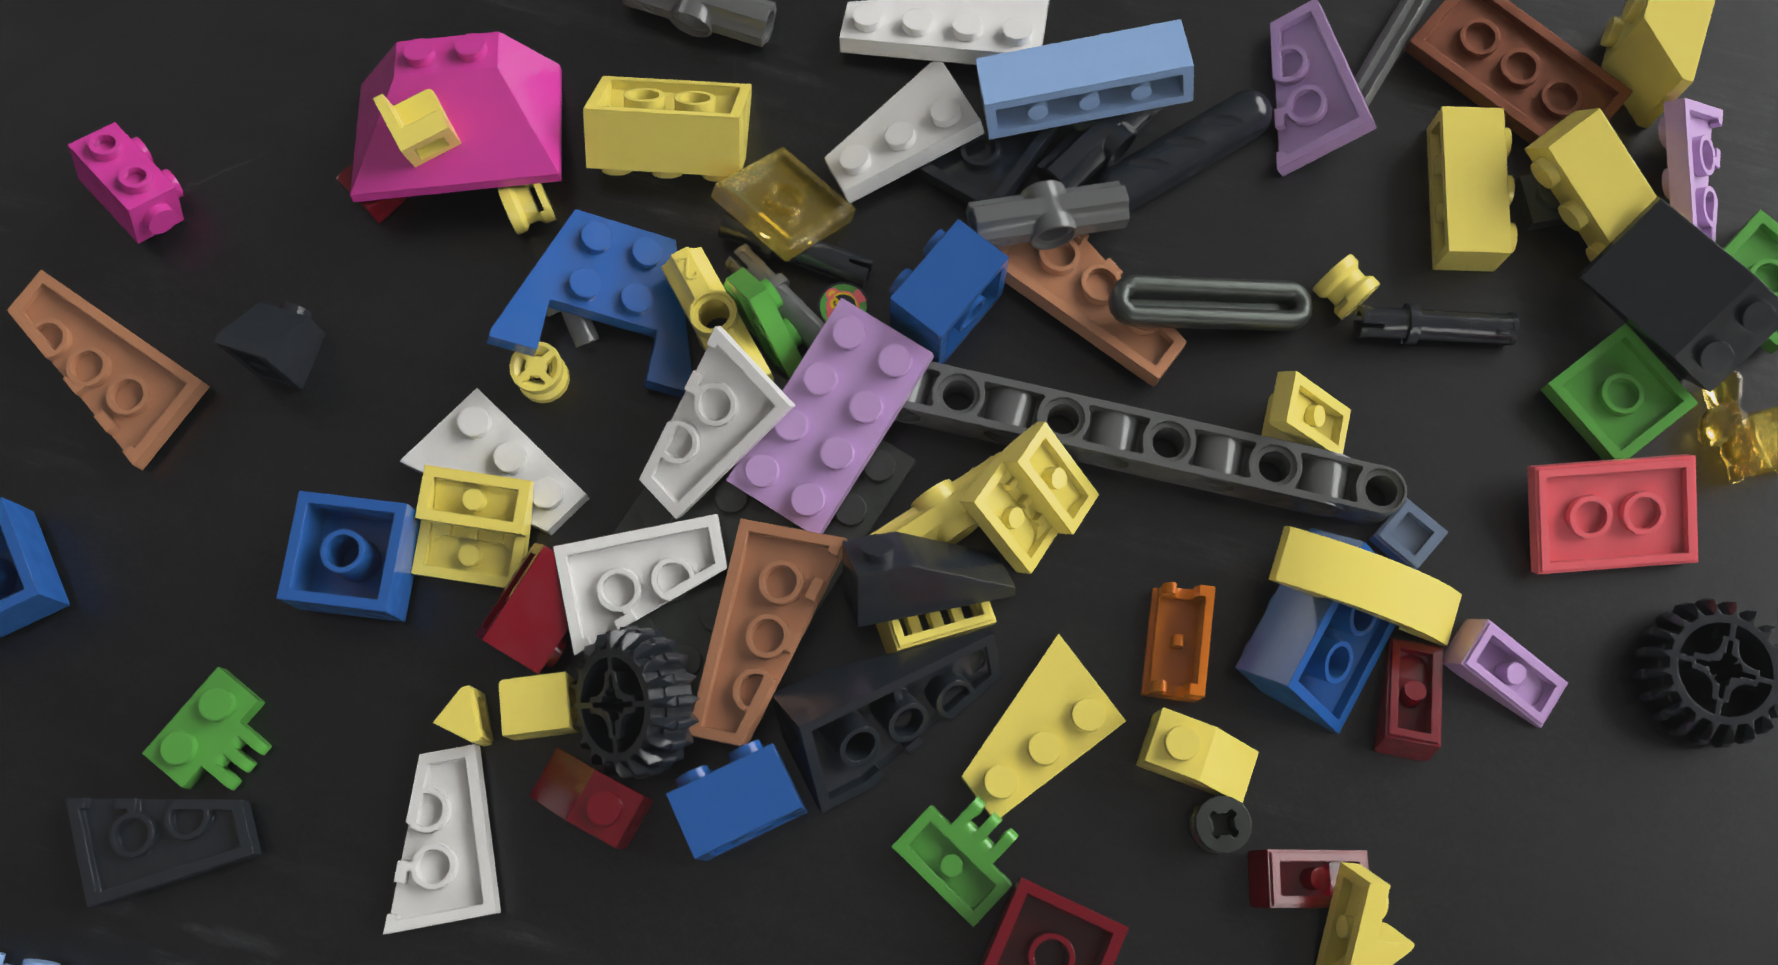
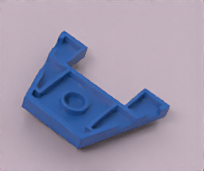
(610, 277)

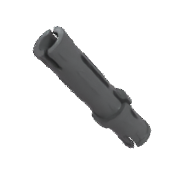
(793, 308)

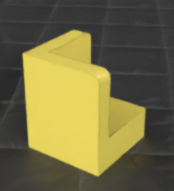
(418, 126)
(537, 706)

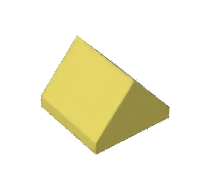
(467, 716)

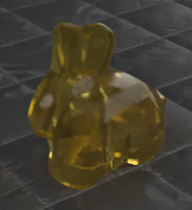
(1745, 439)

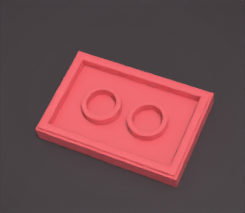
(1613, 514)

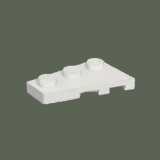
(717, 423)
(634, 572)

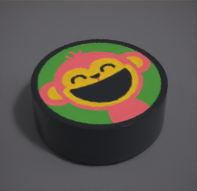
(832, 294)

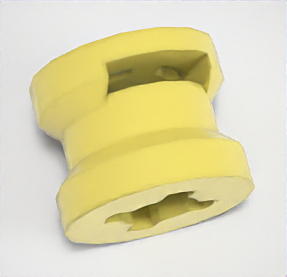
(522, 207)
(1346, 286)
(526, 368)

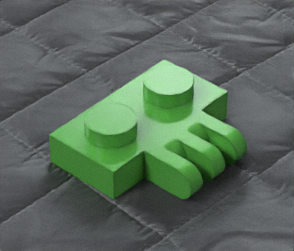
(758, 309)
(210, 734)
(959, 858)

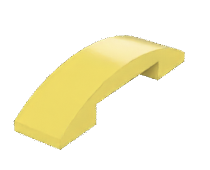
(1366, 583)

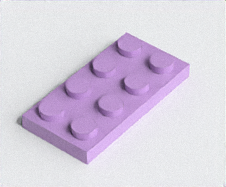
(845, 404)

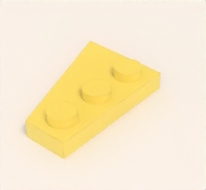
(1042, 731)

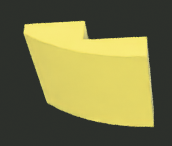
(1029, 497)
(472, 526)

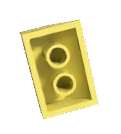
(667, 127)

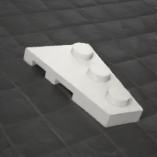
(905, 133)
(487, 442)
(448, 845)

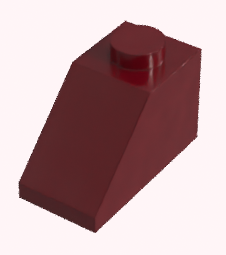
(529, 613)
(591, 799)

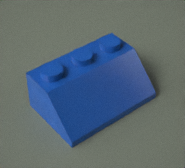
(1314, 652)

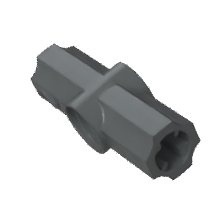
(738, 19)
(1050, 214)

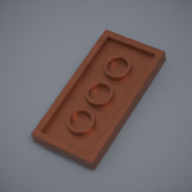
(1514, 64)

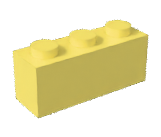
(1590, 177)
(1470, 189)

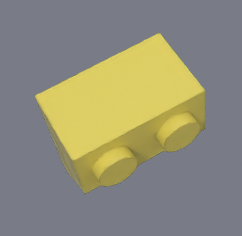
(1655, 51)

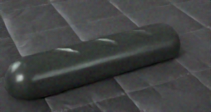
(1209, 303)

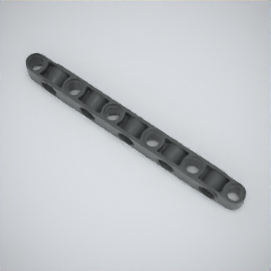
(1123, 438)

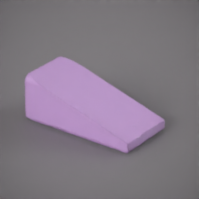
(1504, 670)

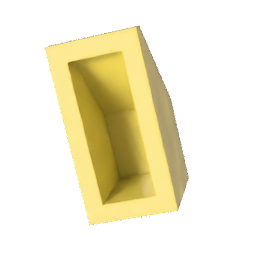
(1197, 755)

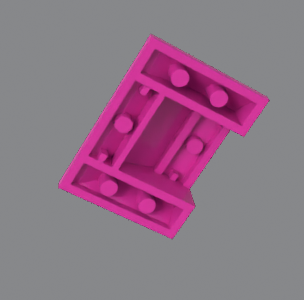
(496, 98)

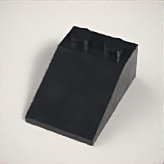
(1683, 295)

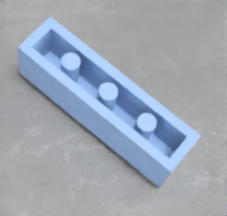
(1086, 79)

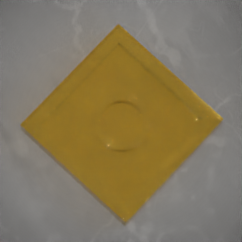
(783, 203)

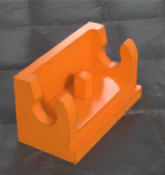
(1178, 642)

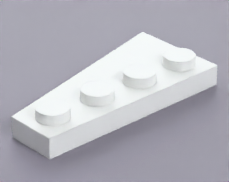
(942, 28)

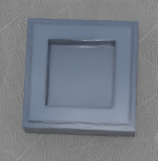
(1408, 535)

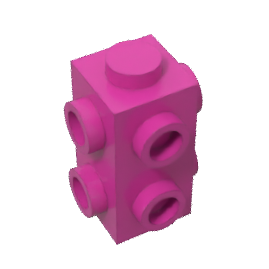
(128, 182)

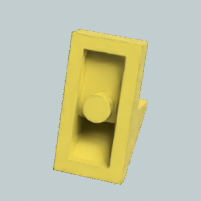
(1305, 414)
(1355, 924)

